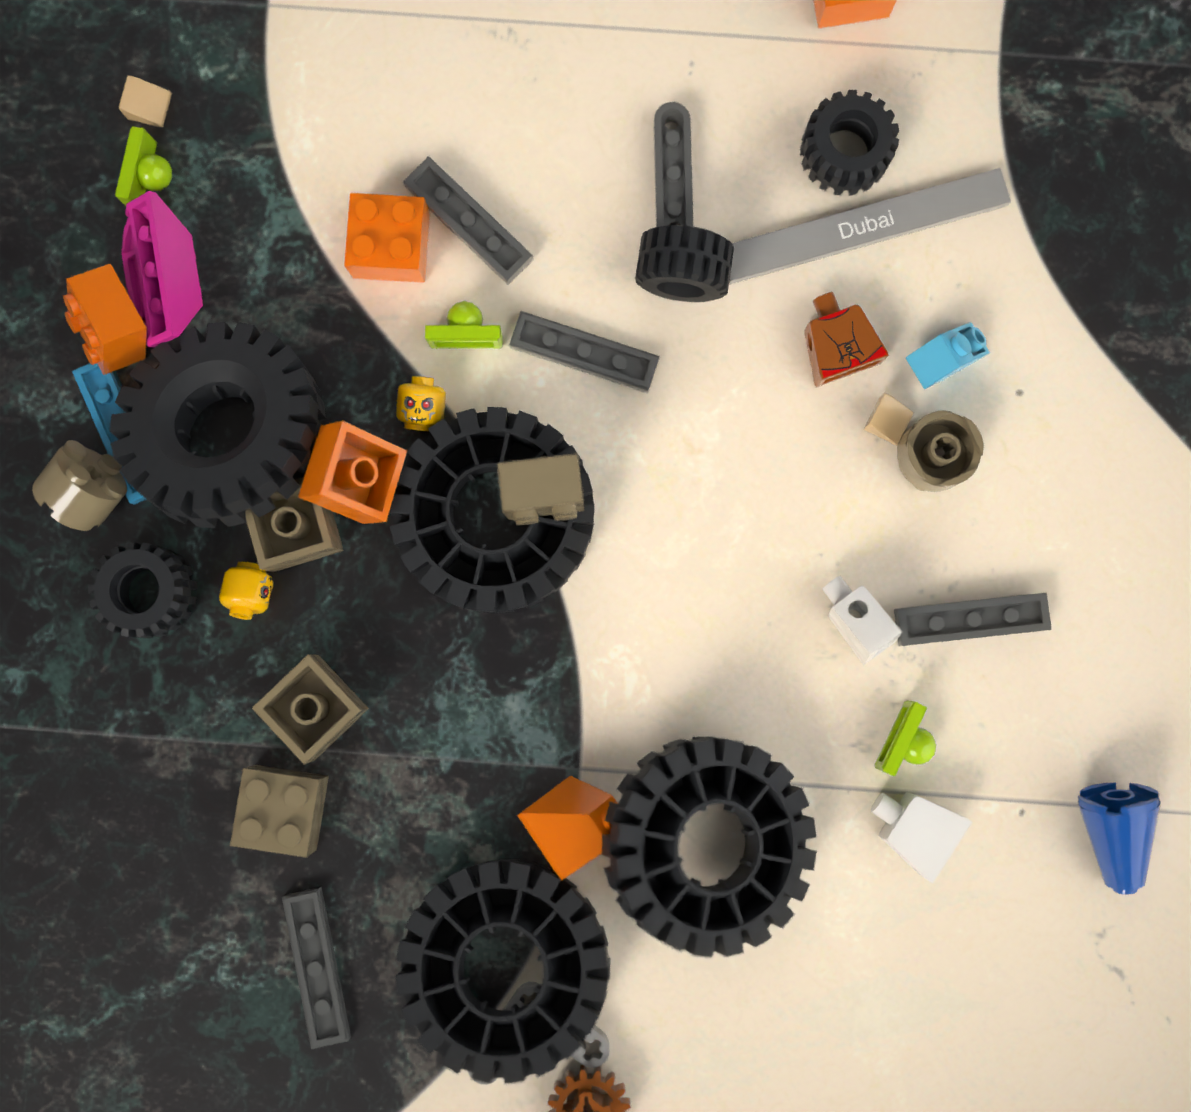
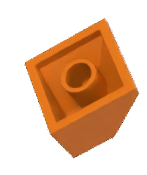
(569, 824)

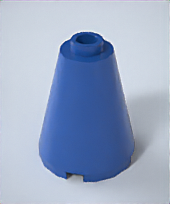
(1121, 831)

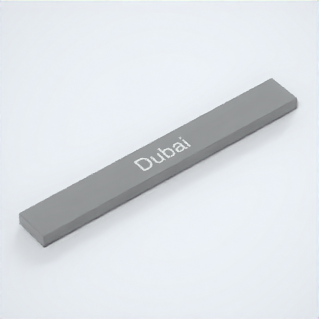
(868, 225)

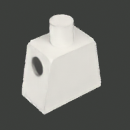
(865, 635)
(920, 831)

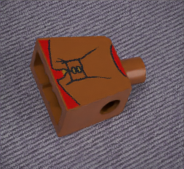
(841, 341)

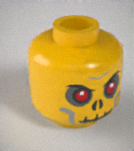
(420, 403)
(246, 590)

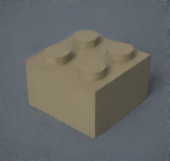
(541, 489)
(292, 532)
(310, 708)
(279, 810)

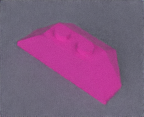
(160, 268)

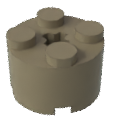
(938, 430)
(80, 486)

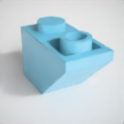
(948, 354)

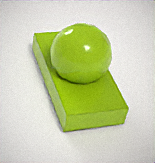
(141, 167)
(464, 330)
(906, 740)

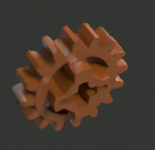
(599, 1102)

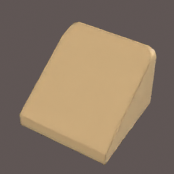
(144, 102)
(889, 419)

